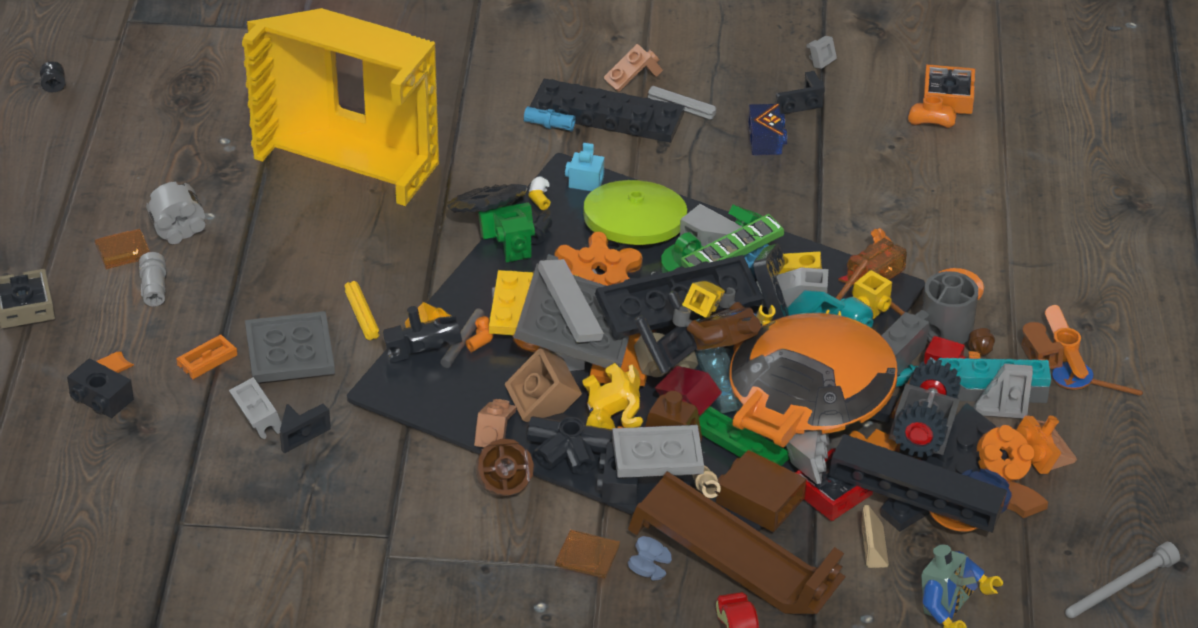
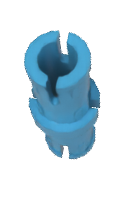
(549, 118)

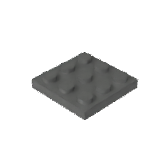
(289, 347)

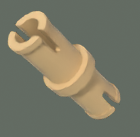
(707, 483)

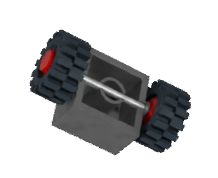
(927, 409)

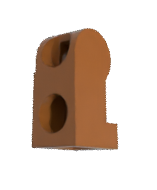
(1039, 346)

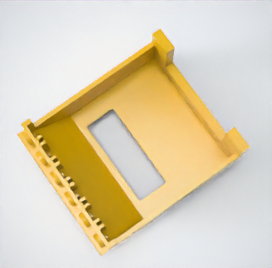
(297, 99)

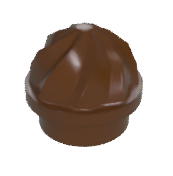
(981, 341)

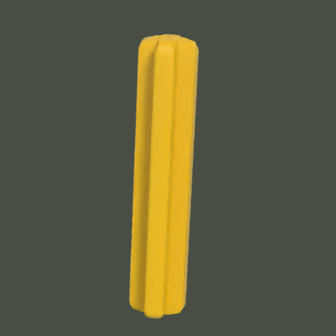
(362, 310)

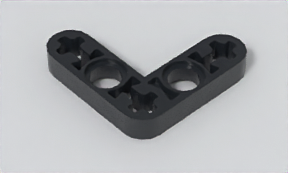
(767, 267)

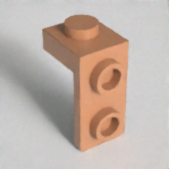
(631, 65)
(493, 422)

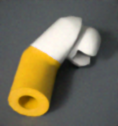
(536, 192)

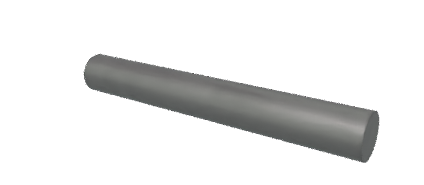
(466, 332)

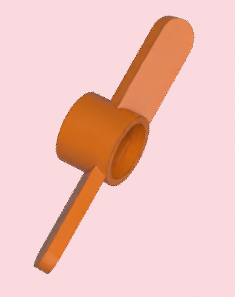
(1068, 338)

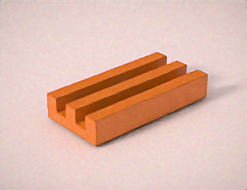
(207, 359)

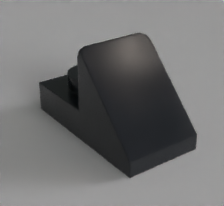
(301, 428)

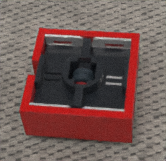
(833, 495)

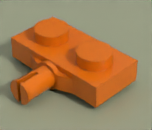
(1041, 440)

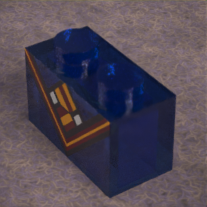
(766, 129)

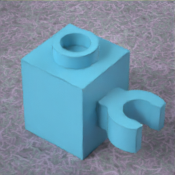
(585, 169)

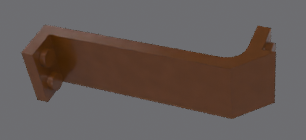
(738, 548)

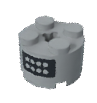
(175, 212)

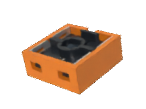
(953, 85)

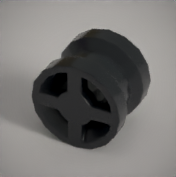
(48, 72)

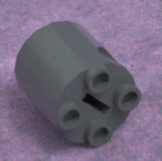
(952, 305)

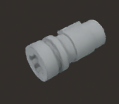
(153, 273)

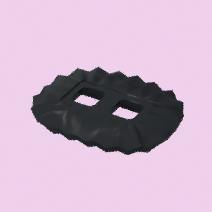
(486, 198)

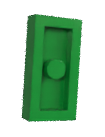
(743, 215)

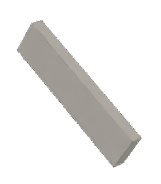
(570, 300)

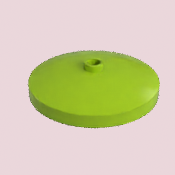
(634, 212)

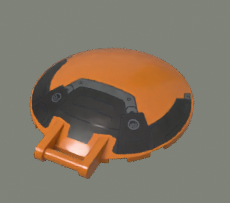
(811, 376)

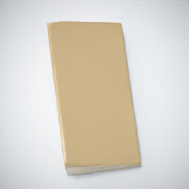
(873, 539)

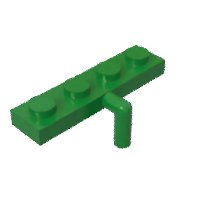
(720, 430)

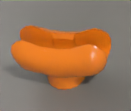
(932, 111)

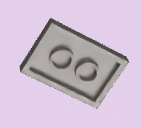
(657, 450)

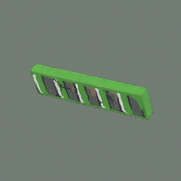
(738, 242)

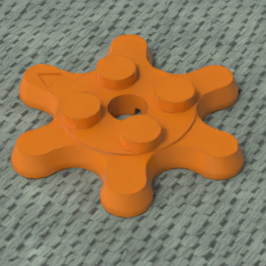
(611, 261)

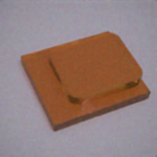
(121, 248)
(587, 553)

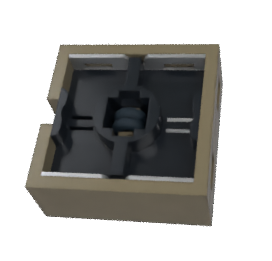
(25, 299)

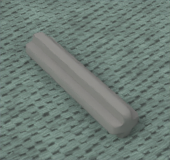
(691, 105)

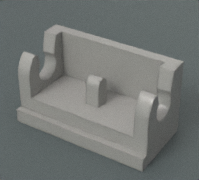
(256, 407)

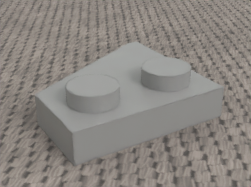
(1007, 393)

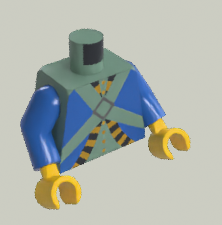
(950, 582)

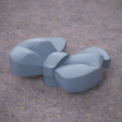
(649, 551)

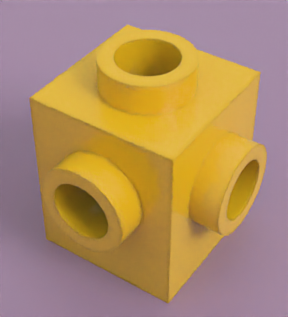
(873, 291)

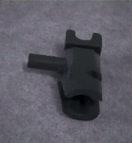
(420, 335)

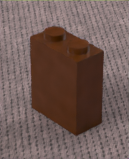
(761, 490)

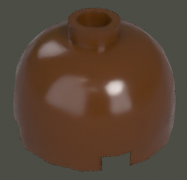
(504, 467)

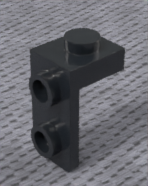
(802, 99)

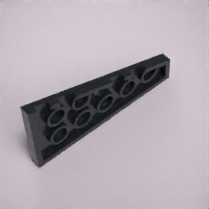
(958, 457)

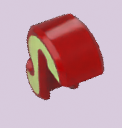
(736, 611)

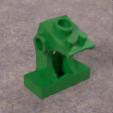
(513, 231)

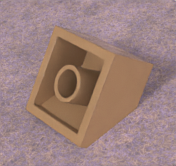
(542, 386)

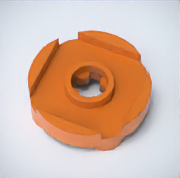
(1014, 444)

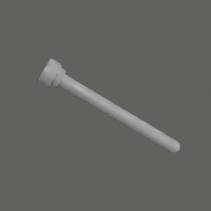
(1164, 556)

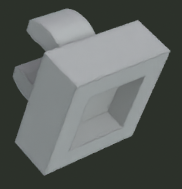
(822, 51)

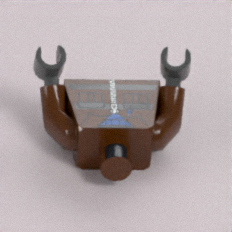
(721, 328)

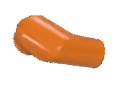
(482, 334)

